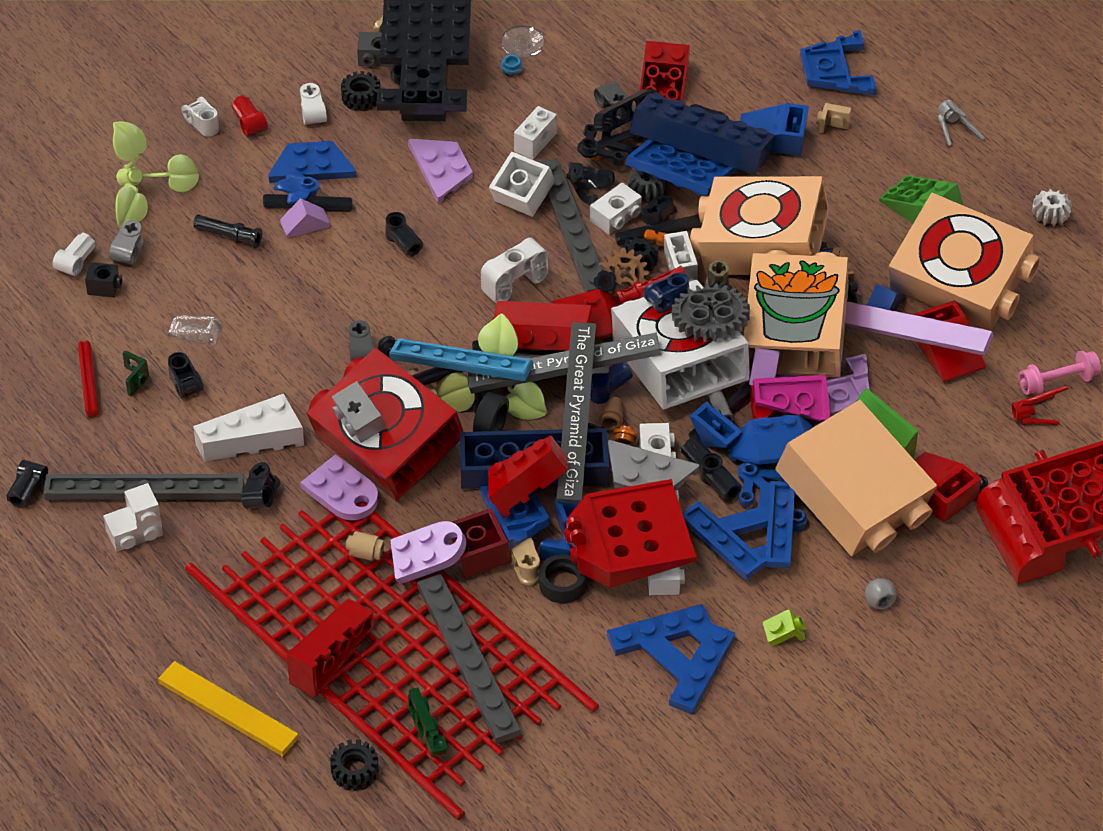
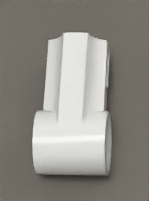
(73, 257)

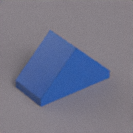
(885, 298)
(714, 427)

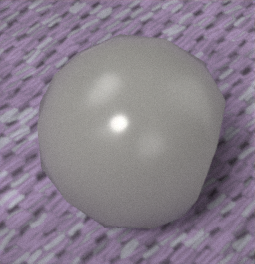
(880, 593)

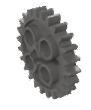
(728, 310)

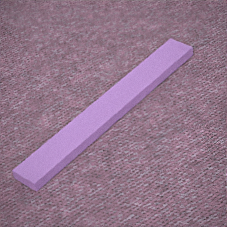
(918, 328)

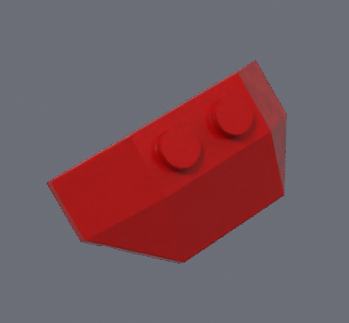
(601, 309)

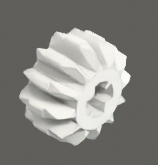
(1051, 207)

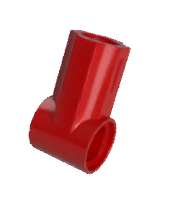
(249, 118)

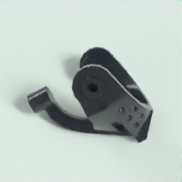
(595, 179)

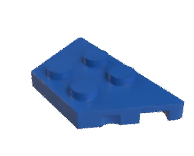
(312, 159)
(524, 518)

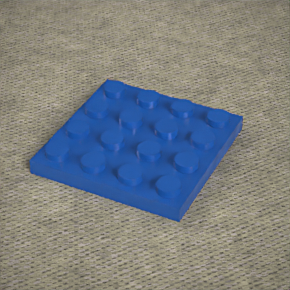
(678, 166)

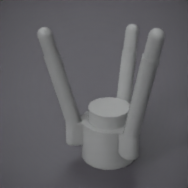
(951, 113)

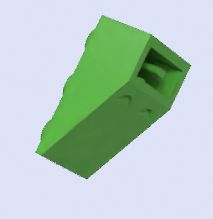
(912, 192)

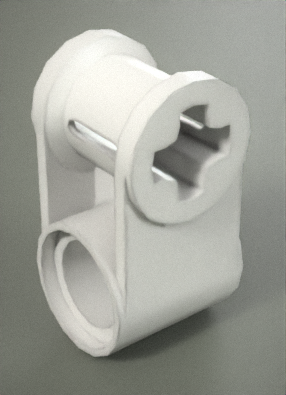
(312, 104)
(202, 117)

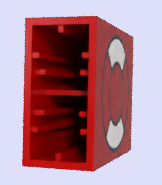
(416, 421)

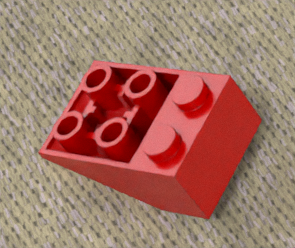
(665, 68)
(947, 361)
(954, 481)

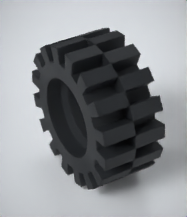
(360, 82)
(354, 752)

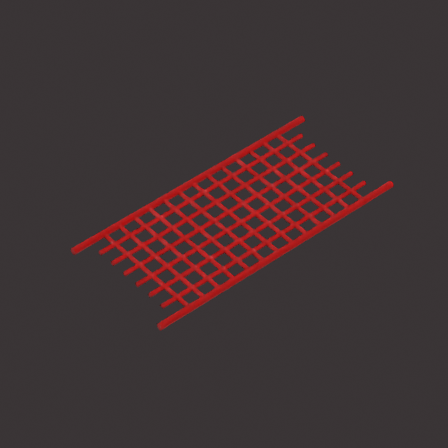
(339, 702)

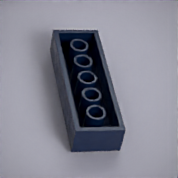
(702, 133)
(485, 448)

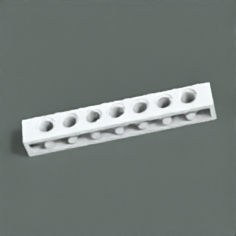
(656, 438)

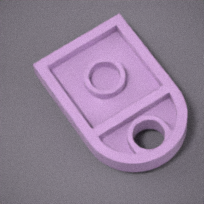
(341, 488)
(426, 550)

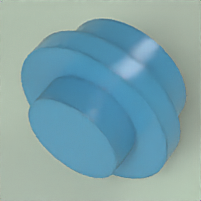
(511, 64)

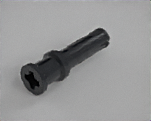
(237, 232)

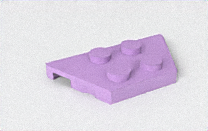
(441, 165)

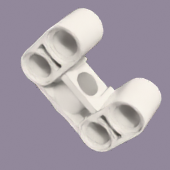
(523, 259)

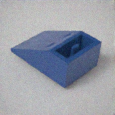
(787, 124)

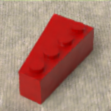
(328, 647)

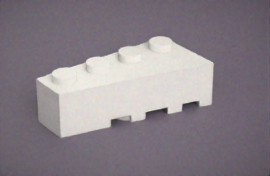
(250, 430)

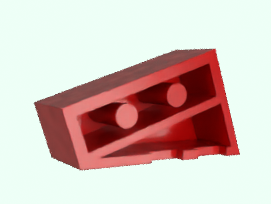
(524, 472)

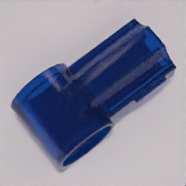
(605, 383)

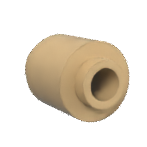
(365, 546)

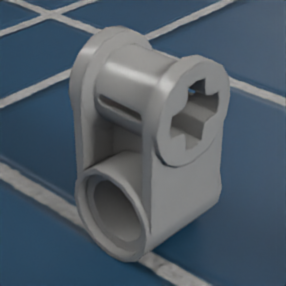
(127, 243)

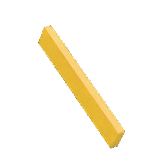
(228, 708)

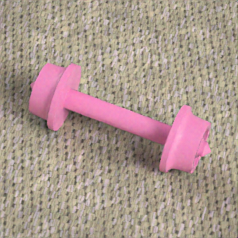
(1086, 365)

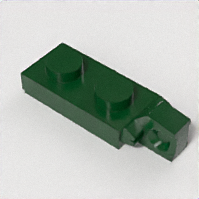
(426, 726)

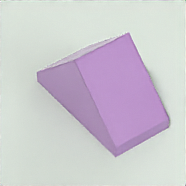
(303, 219)
(763, 364)

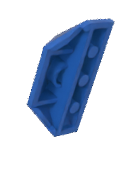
(766, 438)

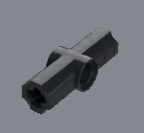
(711, 469)

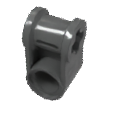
(609, 95)
(360, 339)

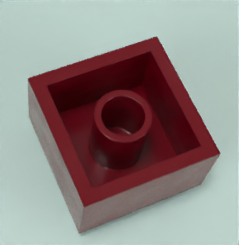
(485, 543)

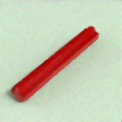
(88, 378)

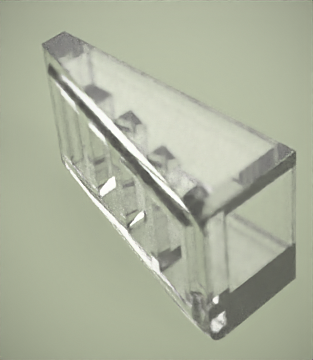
(208, 335)

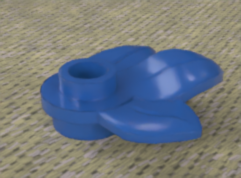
(297, 187)

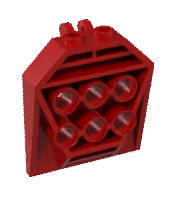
(629, 533)

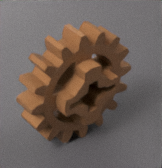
(615, 266)

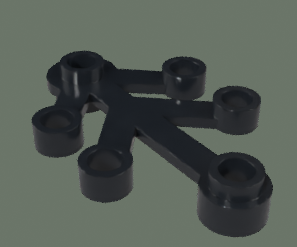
(591, 148)

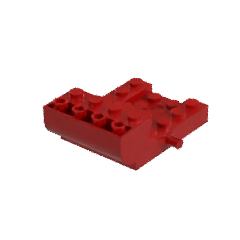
(1046, 511)

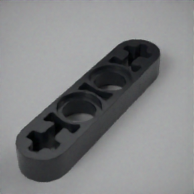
(626, 110)

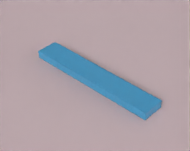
(461, 359)

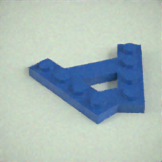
(722, 532)
(654, 638)

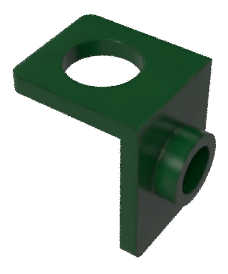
(139, 374)

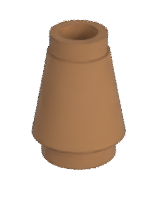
(612, 414)

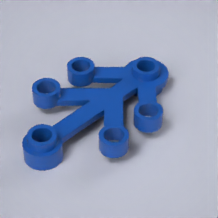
(757, 476)

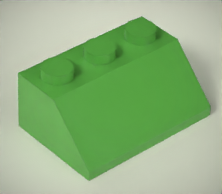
(893, 422)

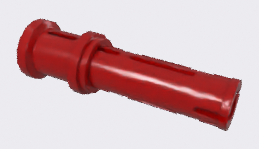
(636, 291)

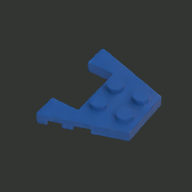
(827, 67)

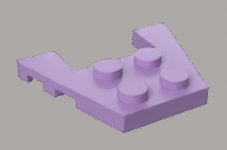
(846, 389)

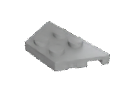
(639, 466)

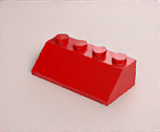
(543, 324)

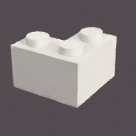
(137, 521)

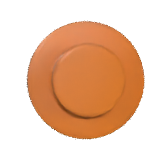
(625, 435)

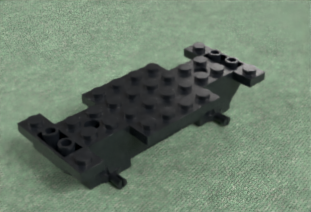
(425, 40)

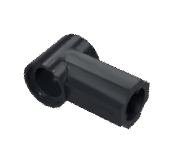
(399, 232)
(28, 478)

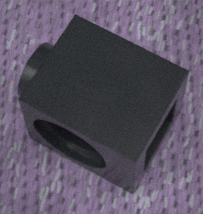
(103, 279)

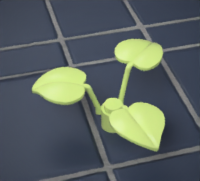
(127, 144)
(525, 400)

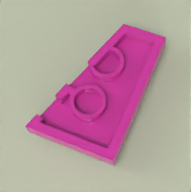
(794, 395)

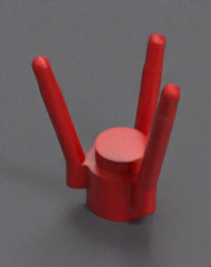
(1025, 408)

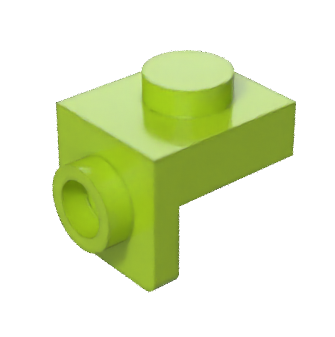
(783, 627)

